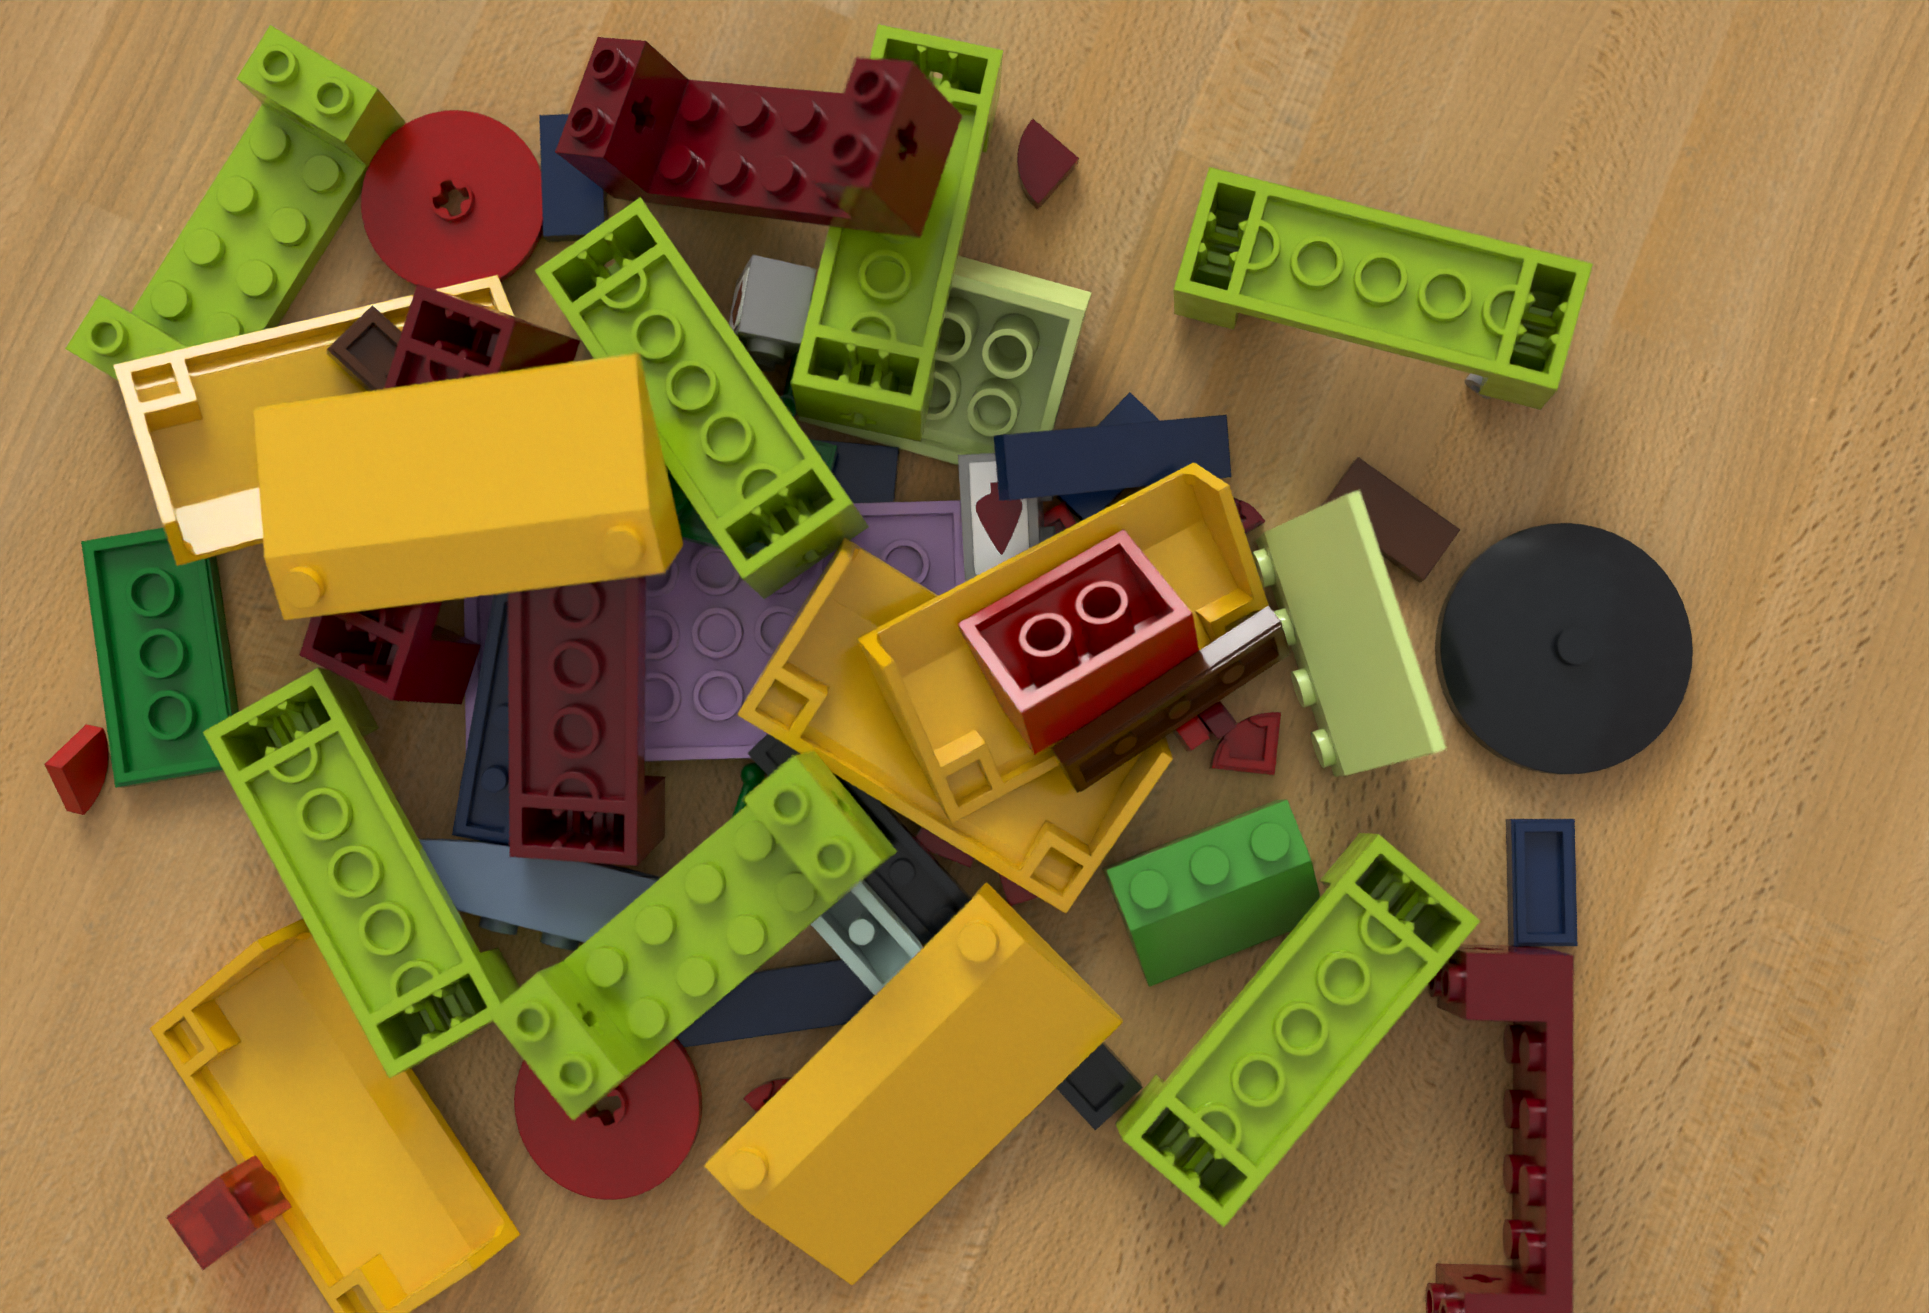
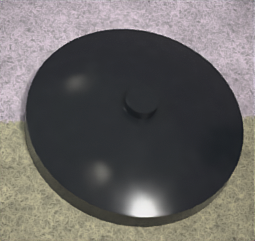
(1563, 649)

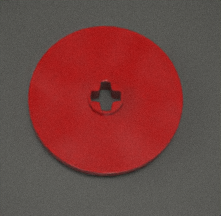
(413, 179)
(618, 1154)

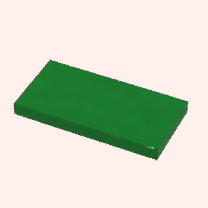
(158, 656)

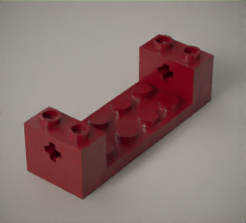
(763, 148)
(401, 647)
(580, 725)
(1537, 994)

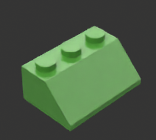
(1214, 891)

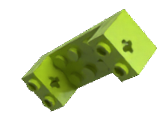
(261, 216)
(1382, 283)
(886, 295)
(711, 404)
(359, 869)
(694, 934)
(1298, 1027)

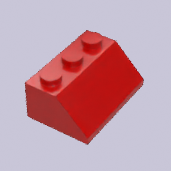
(1080, 640)

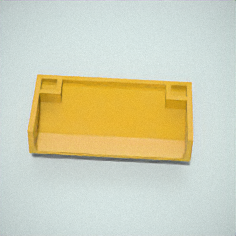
(198, 416)
(464, 488)
(940, 693)
(827, 701)
(915, 1089)
(366, 1160)

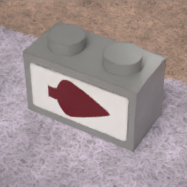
(771, 309)
(992, 527)

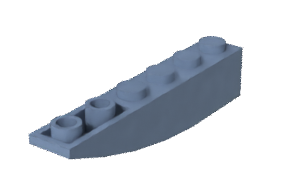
(550, 896)

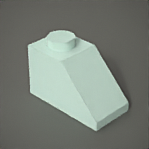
(868, 936)

